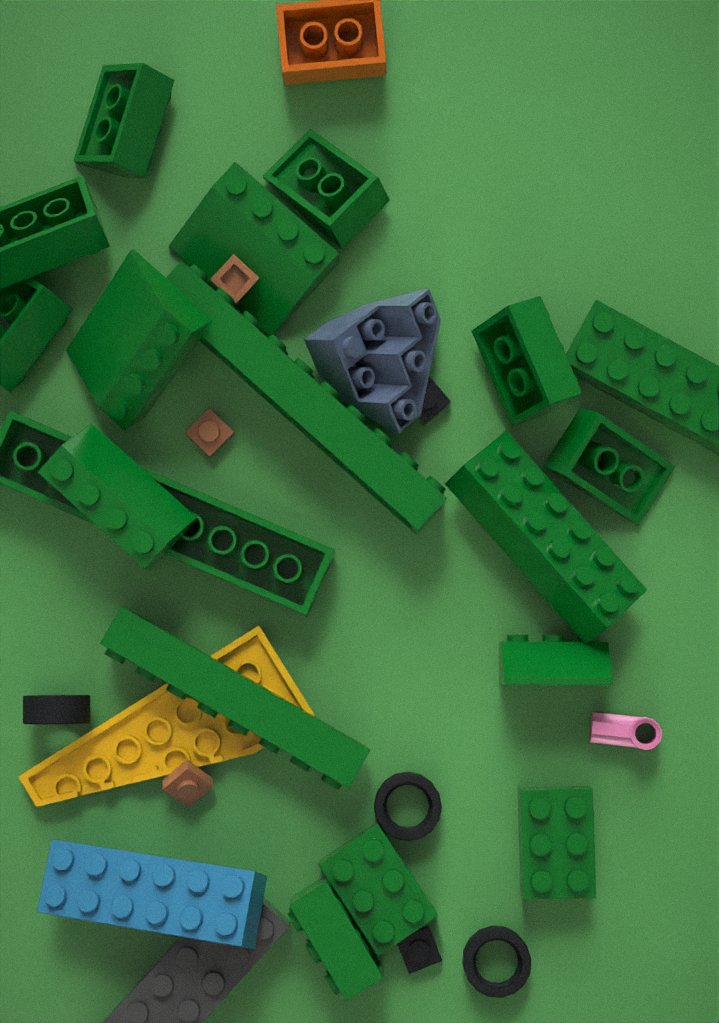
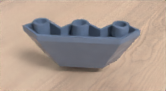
(380, 356)

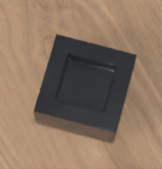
(433, 403)
(419, 950)

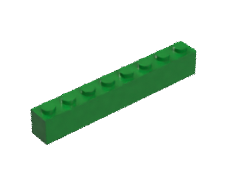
(235, 697)

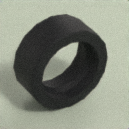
(56, 709)
(407, 833)
(506, 987)

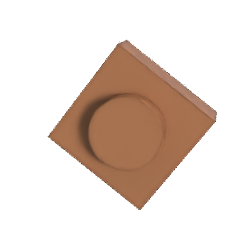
(234, 278)
(209, 433)
(187, 783)

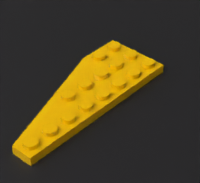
(161, 733)

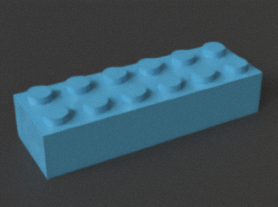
(153, 894)

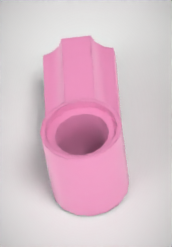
(620, 730)

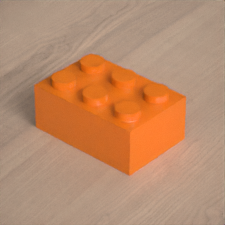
(331, 40)

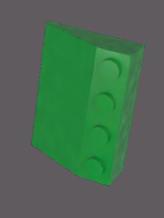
(272, 241)
(135, 340)

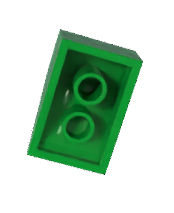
(327, 187)
(609, 465)

